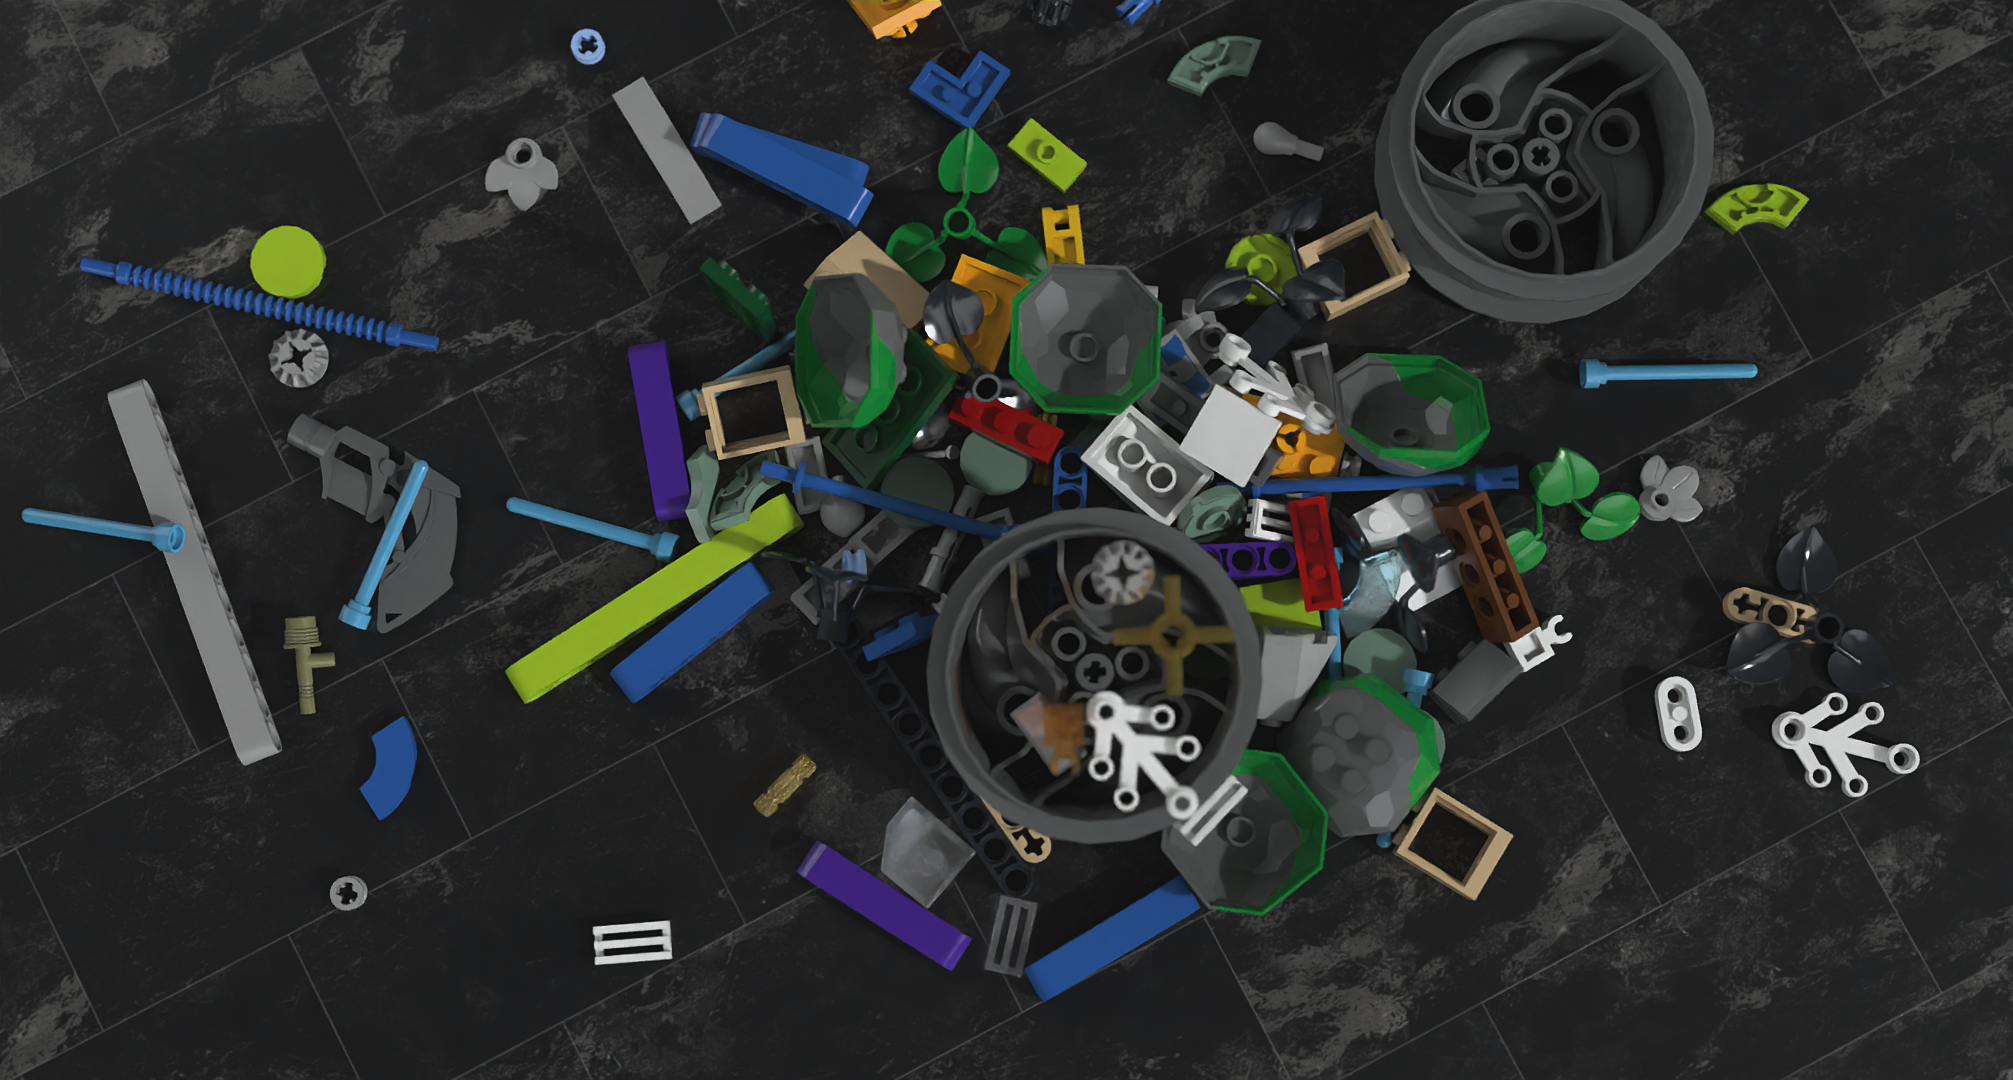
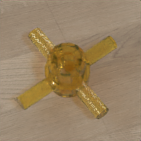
(1184, 645)

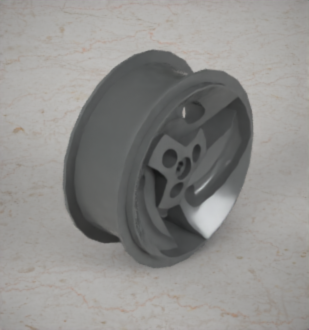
(1511, 57)
(985, 657)

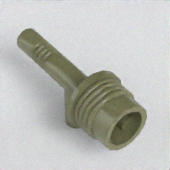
(302, 634)

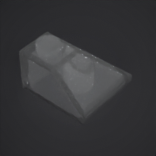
(922, 853)

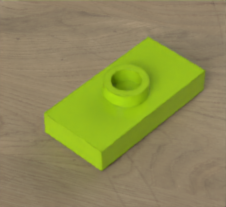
(1047, 155)

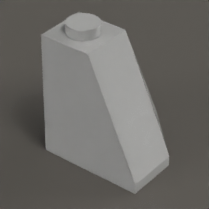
(1289, 668)

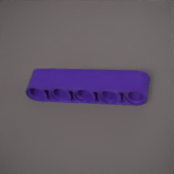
(661, 429)
(1259, 556)
(884, 905)

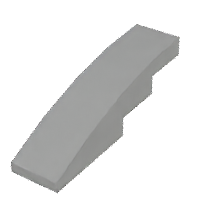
(666, 150)
(878, 539)

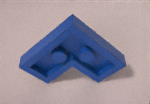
(962, 98)
(910, 633)

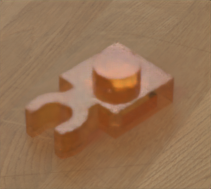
(1064, 729)

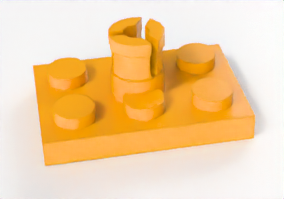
(889, 16)
(996, 291)
(1305, 452)

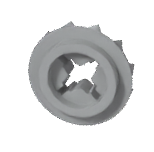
(314, 363)
(1108, 560)

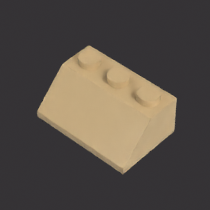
(865, 257)

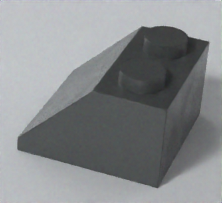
(1473, 680)

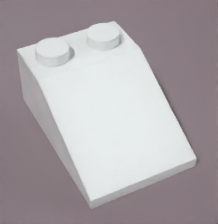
(1146, 467)
(1407, 513)

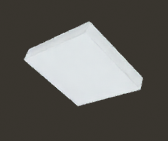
(1230, 435)

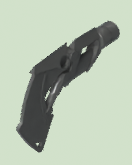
(423, 570)

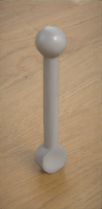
(951, 453)

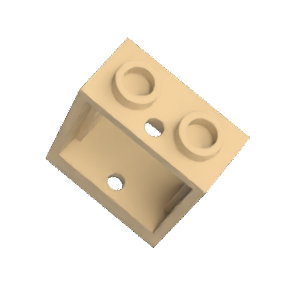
(1381, 235)
(715, 436)
(1485, 860)

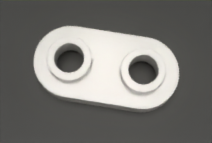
(1682, 714)

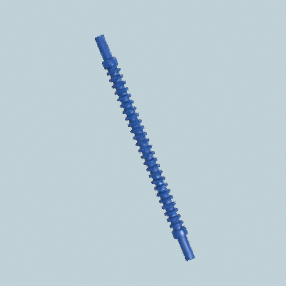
(126, 273)

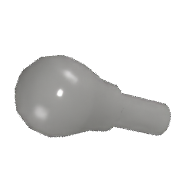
(1274, 139)

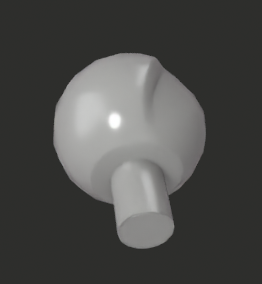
(841, 514)

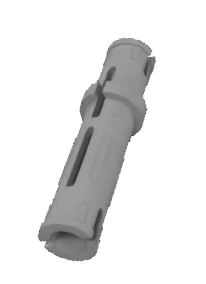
(950, 542)

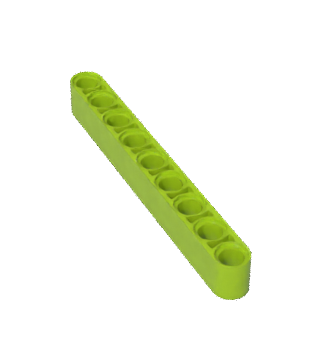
(653, 599)

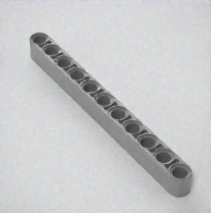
(195, 574)

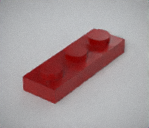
(1008, 427)
(1315, 554)

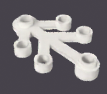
(1276, 388)
(1837, 743)
(1138, 750)

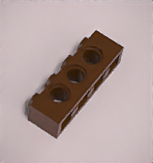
(1486, 567)

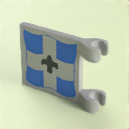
(1185, 367)

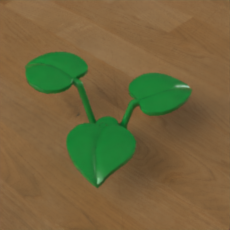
(966, 167)
(1566, 481)

